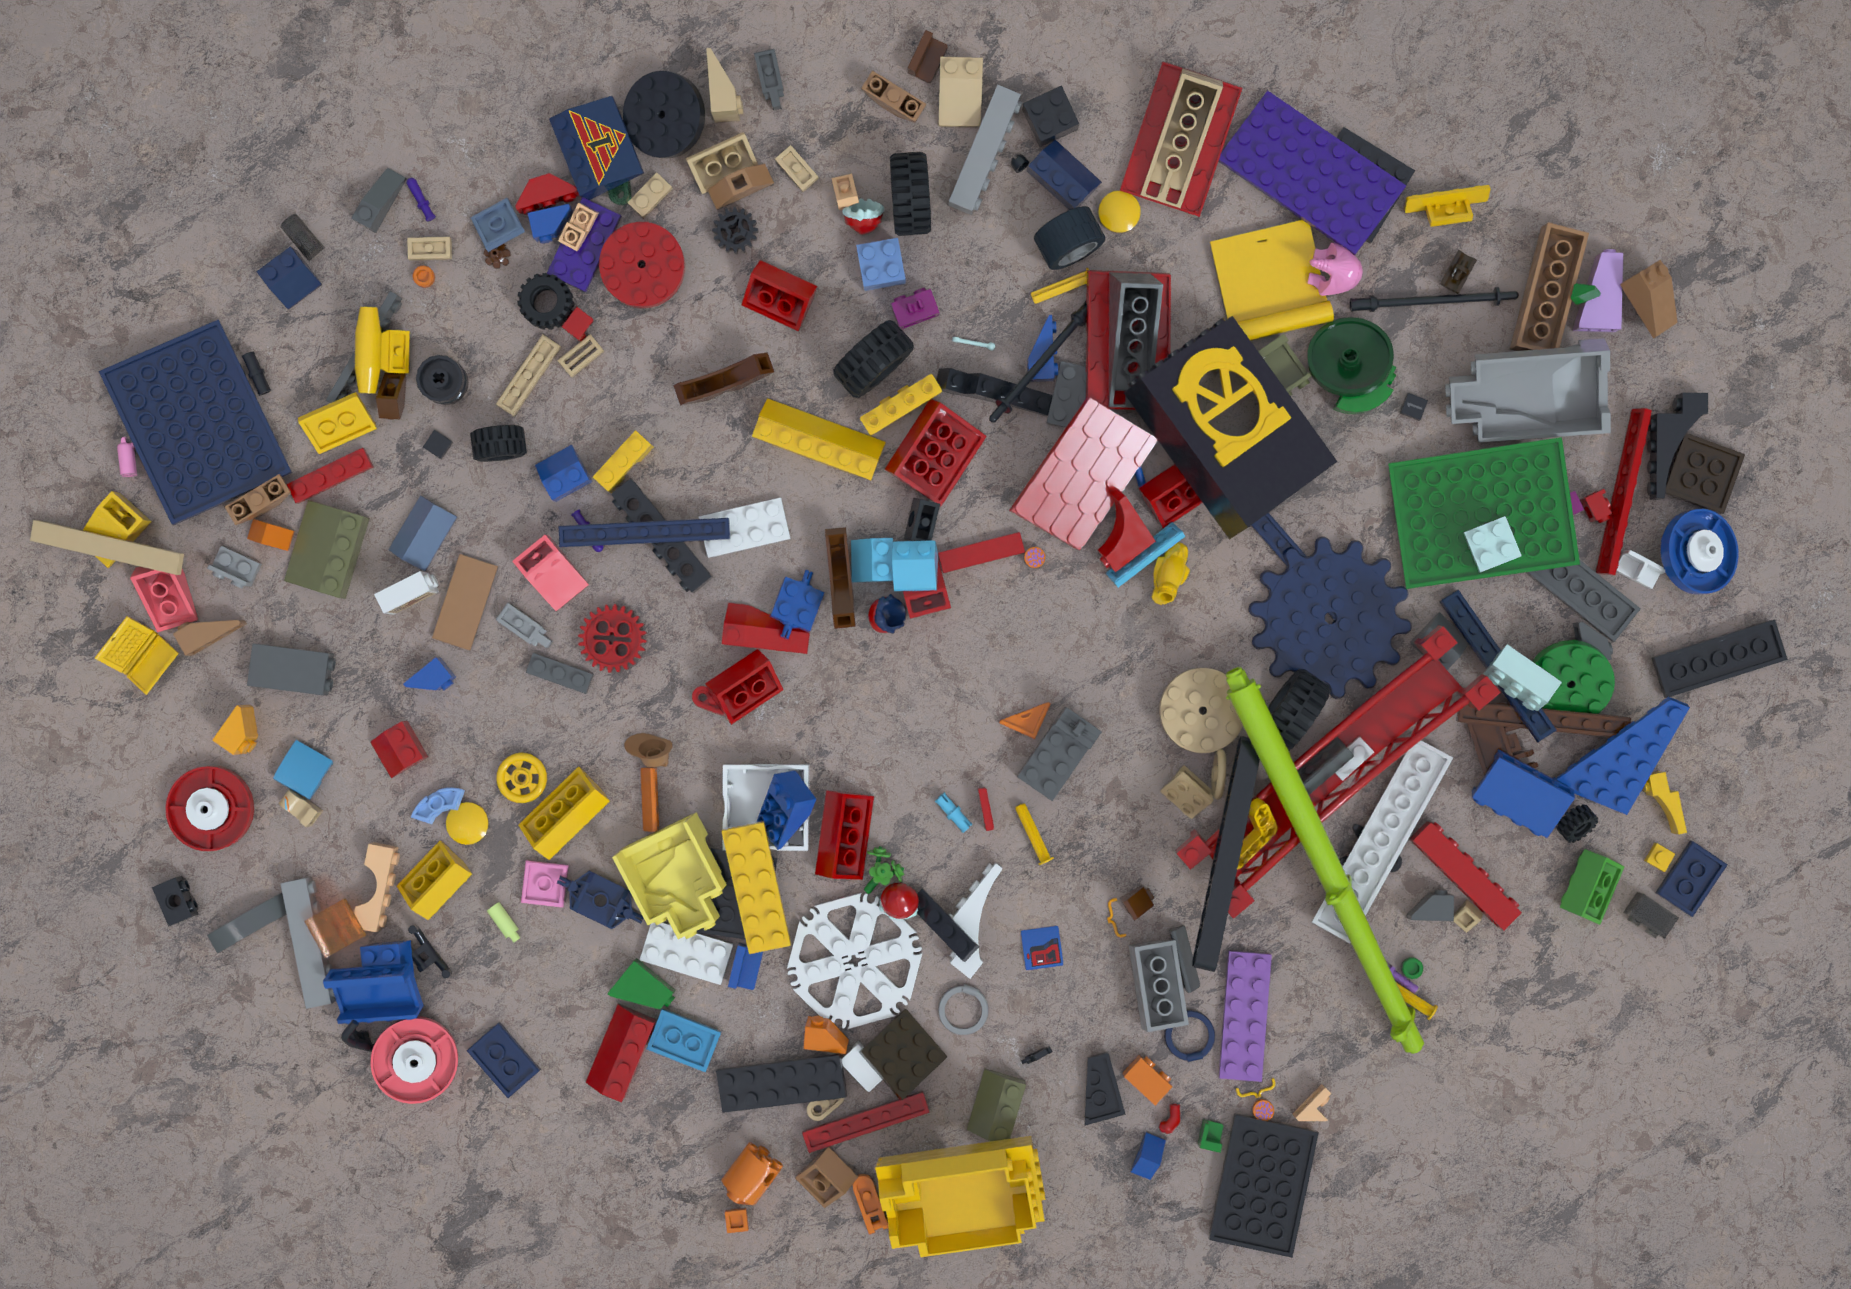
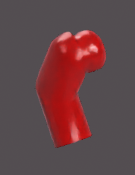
(1173, 1121)

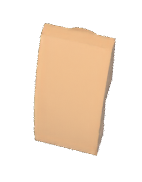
(578, 226)

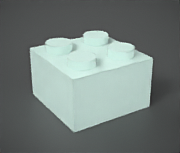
(1492, 544)

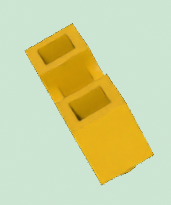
(618, 465)

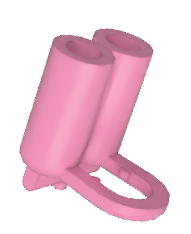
(126, 458)

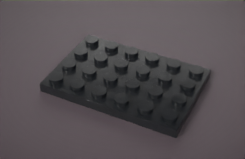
(1263, 1185)

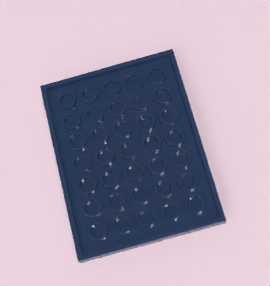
(195, 422)

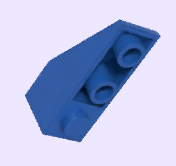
(1044, 340)

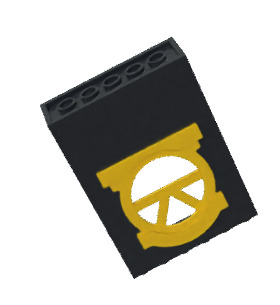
(1231, 475)

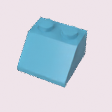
(872, 560)
(915, 565)

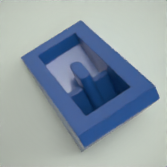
(1148, 1156)

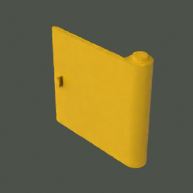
(1268, 280)

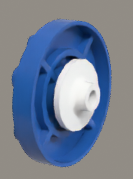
(1699, 551)

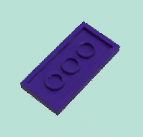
(579, 266)

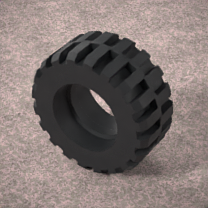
(910, 193)
(873, 358)
(1298, 705)

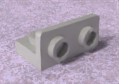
(235, 567)

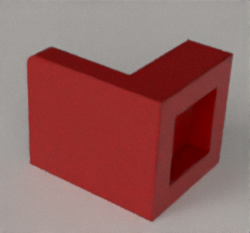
(578, 324)

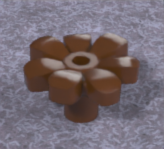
(497, 256)

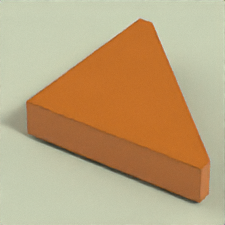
(1028, 721)

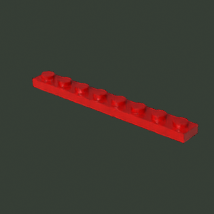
(1623, 491)

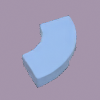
(436, 803)

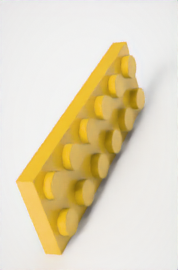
(756, 887)

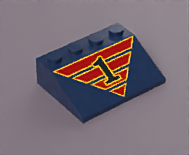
(596, 147)

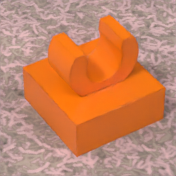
(736, 1220)

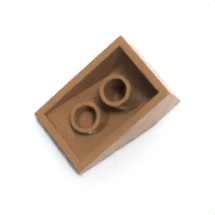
(1653, 297)

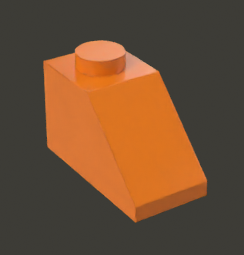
(824, 1036)

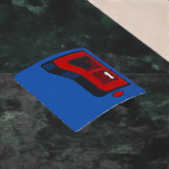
(1042, 948)

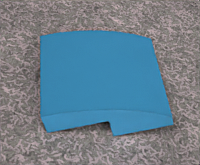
(302, 769)

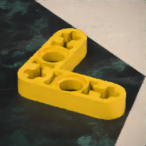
(1264, 830)

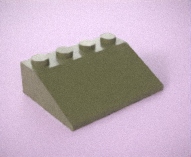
(326, 549)

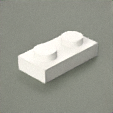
(1361, 752)

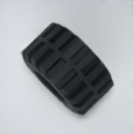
(533, 289)
(498, 443)

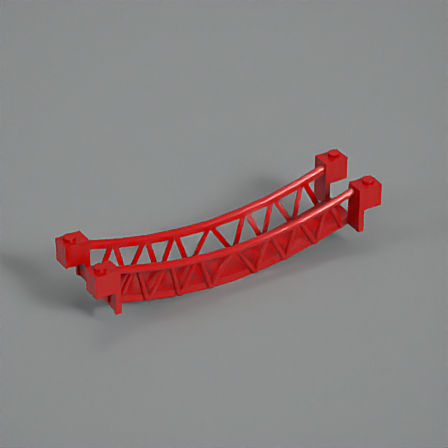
(1379, 724)

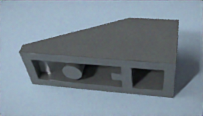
(379, 200)

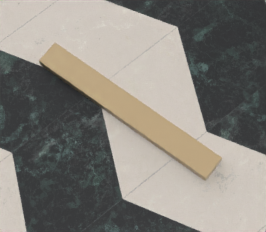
(107, 547)

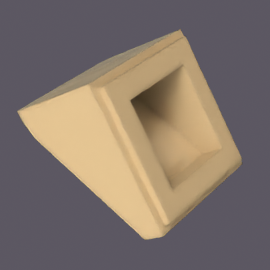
(1467, 916)

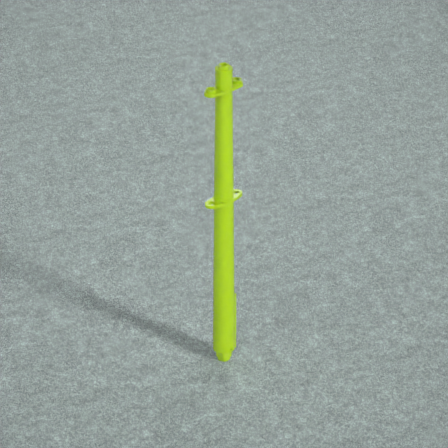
(1337, 884)

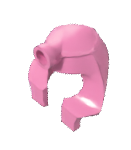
(1344, 270)

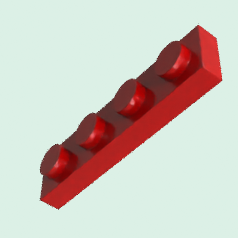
(330, 475)

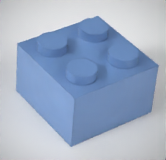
(881, 264)

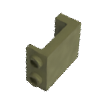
(1285, 364)

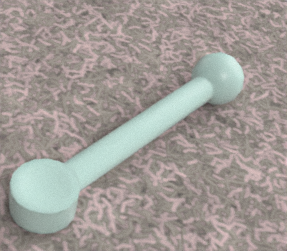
(991, 346)

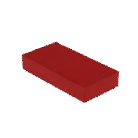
(986, 810)

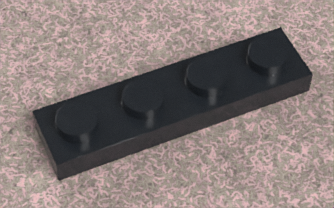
(945, 926)

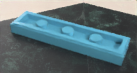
(1164, 540)

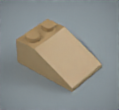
(960, 92)
(723, 97)

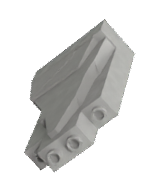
(1534, 393)

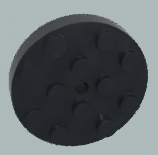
(664, 114)

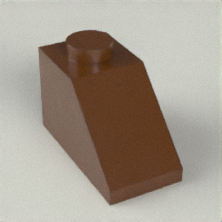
(391, 396)
(1138, 901)

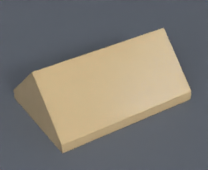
(721, 160)

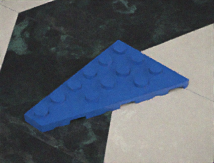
(1623, 765)

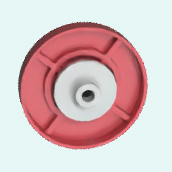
(418, 1040)

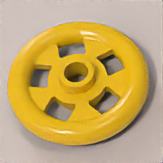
(535, 788)

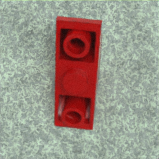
(545, 192)

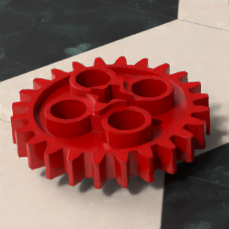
(614, 619)

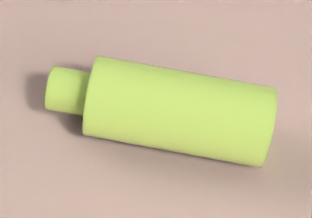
(504, 922)

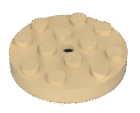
(1181, 714)

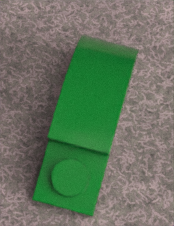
(1366, 402)

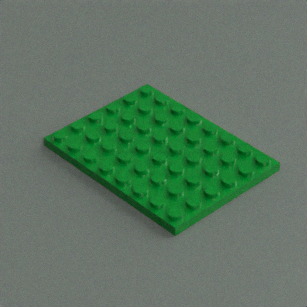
(1460, 491)

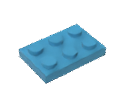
(683, 1040)

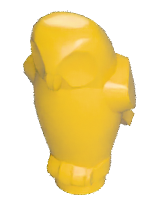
(1170, 573)

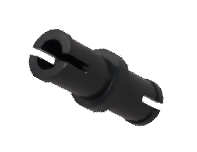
(256, 373)

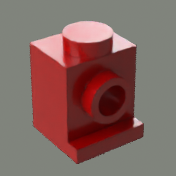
(1596, 506)

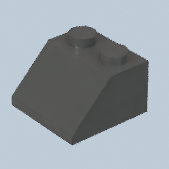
(1456, 651)

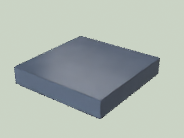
(497, 224)

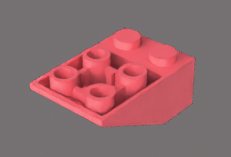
(550, 572)

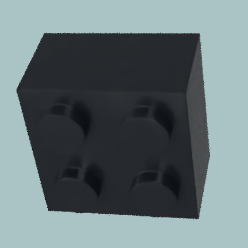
(1050, 116)

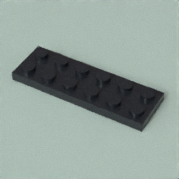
(1719, 658)
(781, 1083)

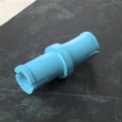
(953, 812)

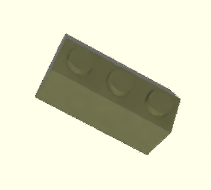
(996, 1106)

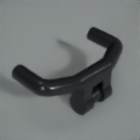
(430, 951)
(355, 1038)

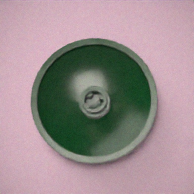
(1350, 357)

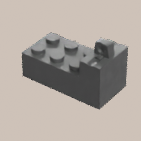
(1058, 753)

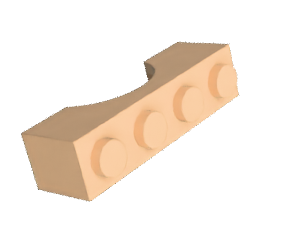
(381, 861)

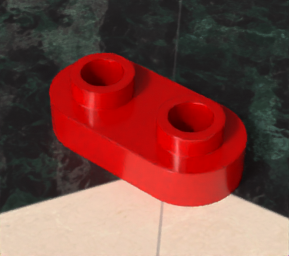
(709, 704)

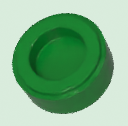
(1412, 968)

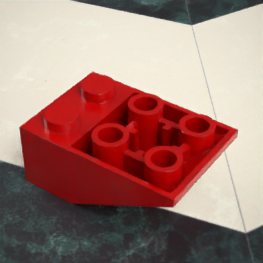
(928, 602)

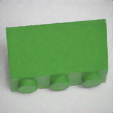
(1591, 886)

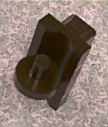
(1458, 272)

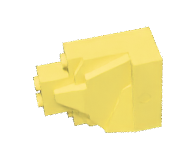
(674, 876)

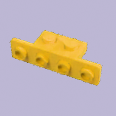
(1448, 206)
(901, 404)

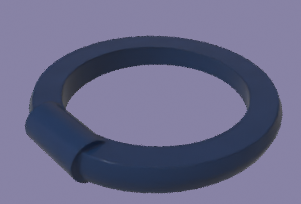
(1194, 1055)

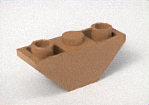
(893, 97)
(739, 185)
(258, 500)

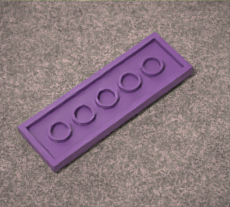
(1245, 1016)

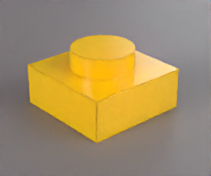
(1659, 857)

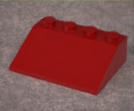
(935, 452)

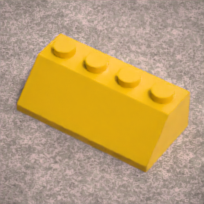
(563, 813)

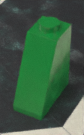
(642, 987)

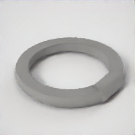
(968, 990)

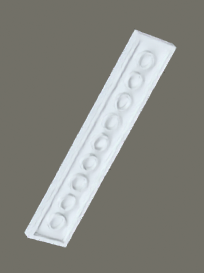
(1389, 829)

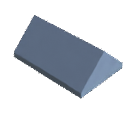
(422, 533)

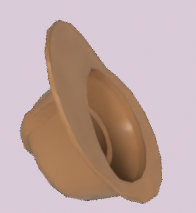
(649, 748)

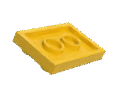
(337, 423)

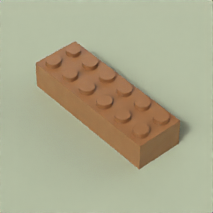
(1549, 288)

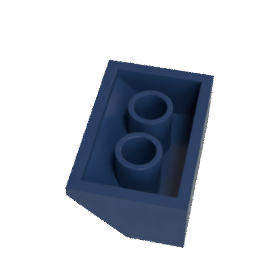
(1063, 175)

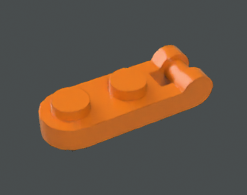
(869, 1203)

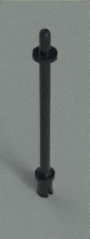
(1372, 303)
(1078, 318)

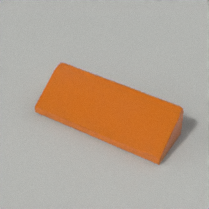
(649, 792)

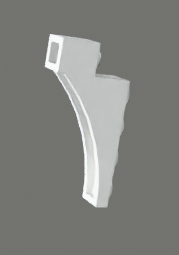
(969, 916)

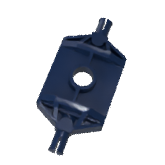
(587, 887)

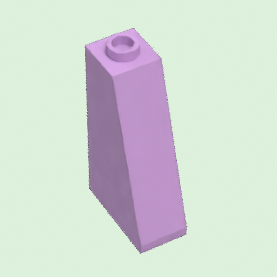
(1605, 311)

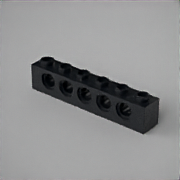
(700, 574)

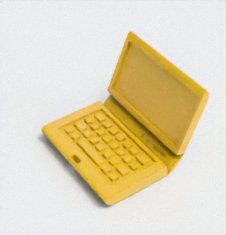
(137, 653)

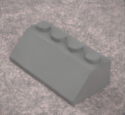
(1158, 985)

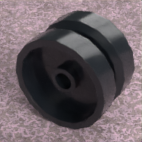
(430, 375)

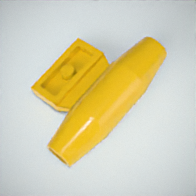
(378, 350)

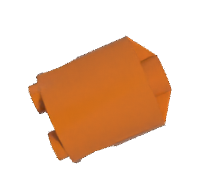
(750, 1175)

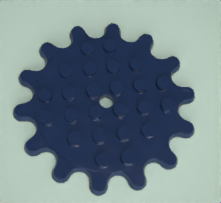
(1326, 584)

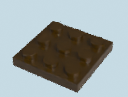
(1703, 473)
(903, 1054)

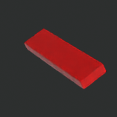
(981, 552)

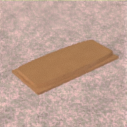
(465, 602)

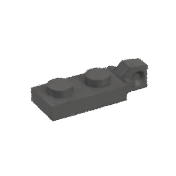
(770, 77)

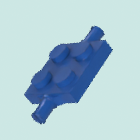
(797, 604)

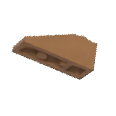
(200, 635)

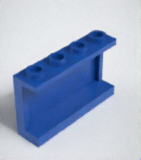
(1523, 794)
(375, 993)

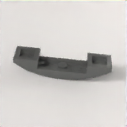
(248, 923)

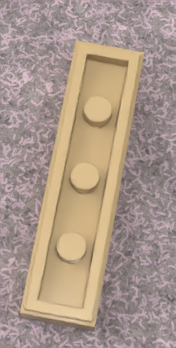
(528, 375)

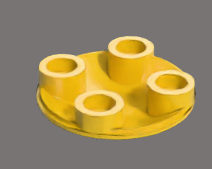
(1119, 211)
(467, 823)

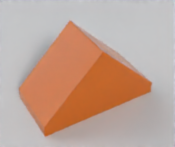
(270, 535)

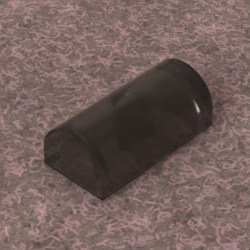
(302, 236)

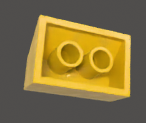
(433, 880)

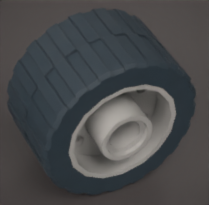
(1069, 238)

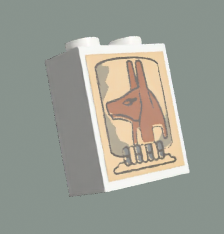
(407, 592)

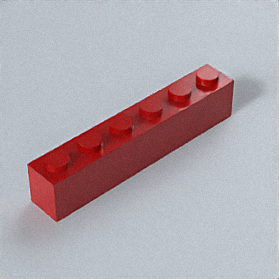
(1465, 875)

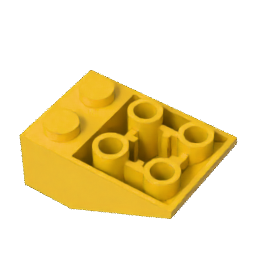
(117, 519)

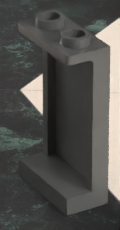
(291, 669)

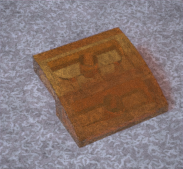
(335, 928)

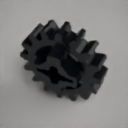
(738, 222)

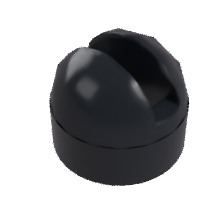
(1019, 163)

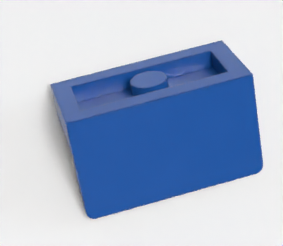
(745, 968)

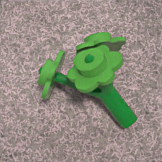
(881, 872)

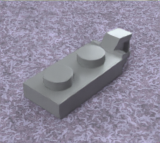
(523, 626)

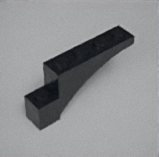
(990, 389)
(1667, 433)

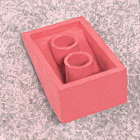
(164, 597)

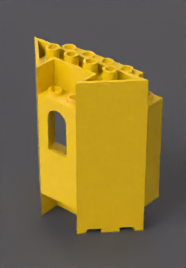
(962, 1196)

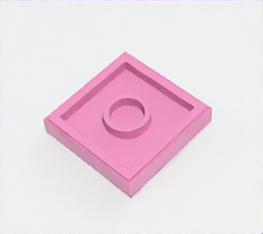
(541, 884)

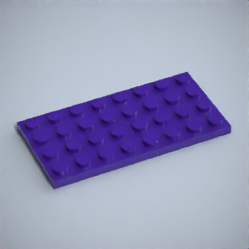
(1311, 173)

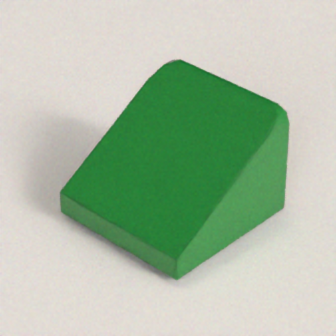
(1583, 293)

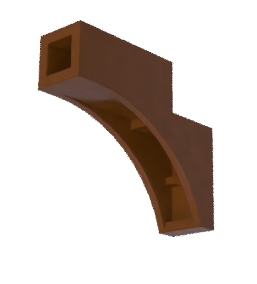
(724, 380)
(840, 578)

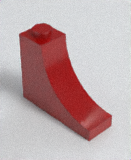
(1127, 537)

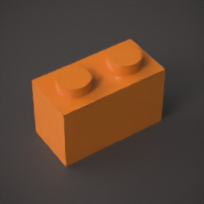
(1148, 1079)

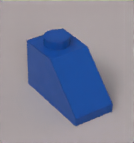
(549, 222)
(433, 676)

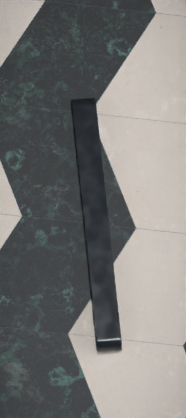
(1226, 856)

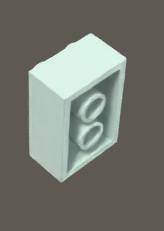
(1522, 678)

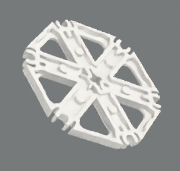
(849, 980)

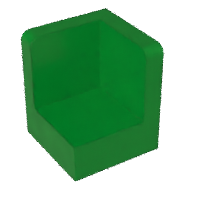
(1210, 1136)

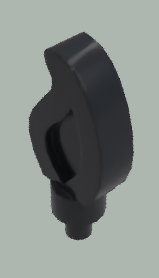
(1037, 1055)

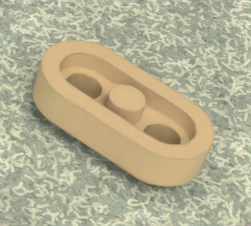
(827, 1107)

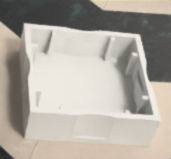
(745, 792)

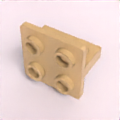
(1188, 792)

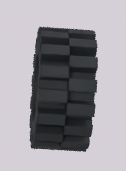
(1577, 823)

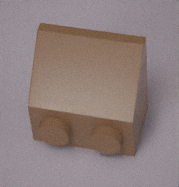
(826, 1177)

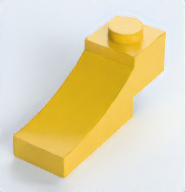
(1668, 800)

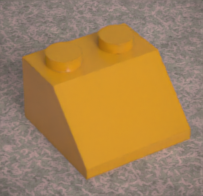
(238, 731)

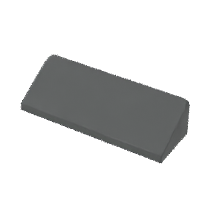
(1324, 764)
(1185, 956)

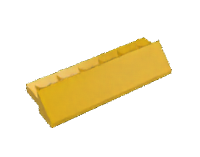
(818, 439)

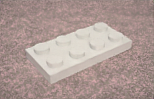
(750, 527)
(696, 956)

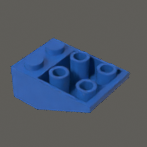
(785, 807)

